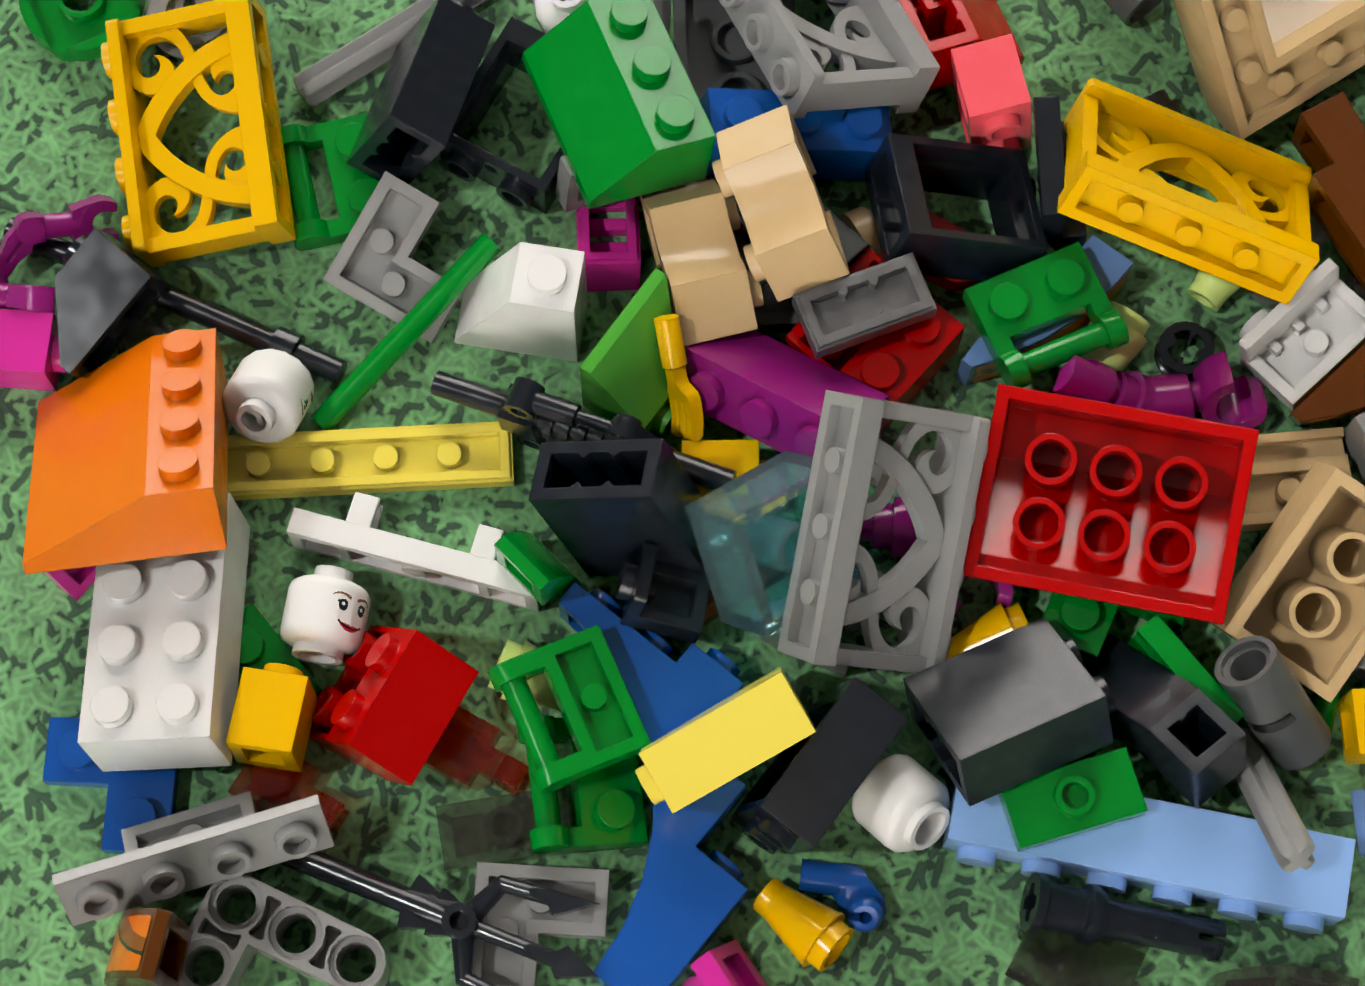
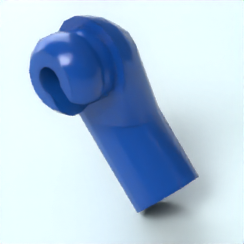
(849, 887)

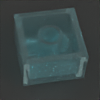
(750, 540)

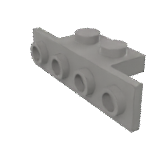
(192, 852)

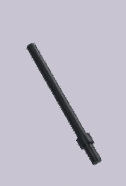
(225, 321)

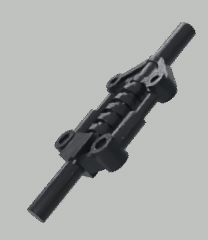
(548, 418)

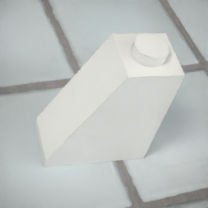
(527, 303)

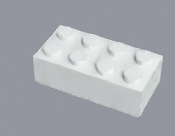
(165, 657)

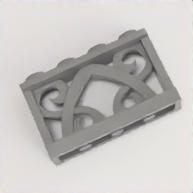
(793, 53)
(926, 578)

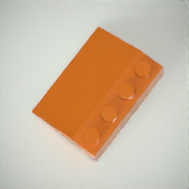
(132, 459)

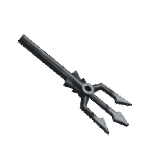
(446, 916)

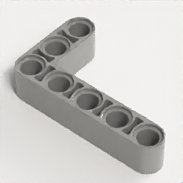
(265, 933)

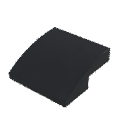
(1051, 154)

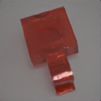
(470, 750)
(278, 787)

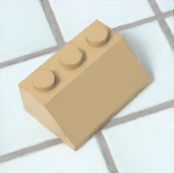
(1309, 582)

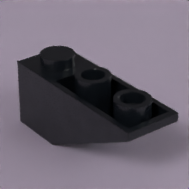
(1170, 722)

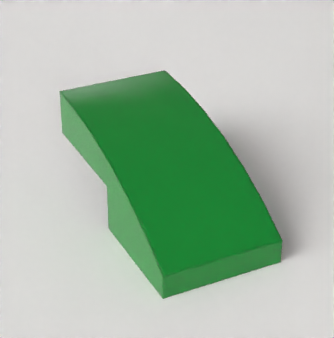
(534, 566)

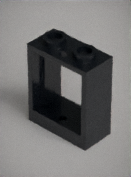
(473, 162)
(916, 164)
(819, 775)

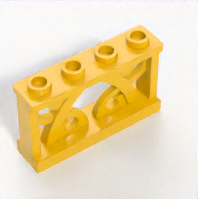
(256, 186)
(1249, 237)

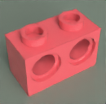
(992, 94)

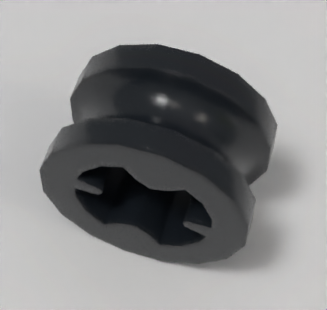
(1190, 332)

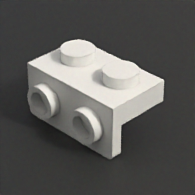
(1307, 339)

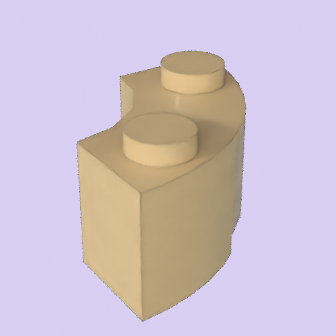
(774, 187)
(697, 251)

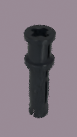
(1093, 915)

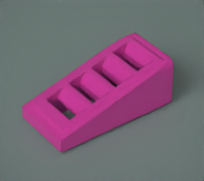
(610, 264)

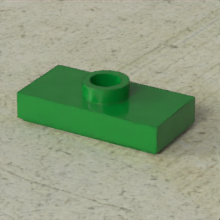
(1073, 800)

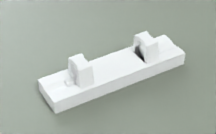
(363, 544)

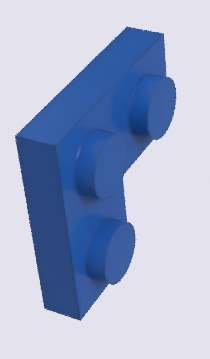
(131, 795)

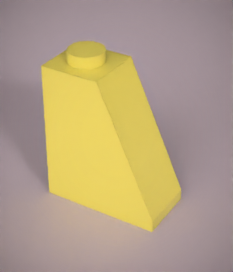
(724, 741)

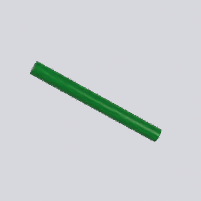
(406, 332)

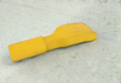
(683, 397)

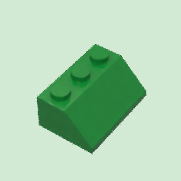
(620, 101)

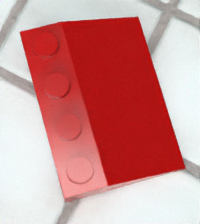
(1111, 503)

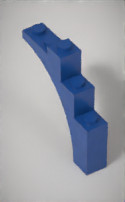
(682, 890)

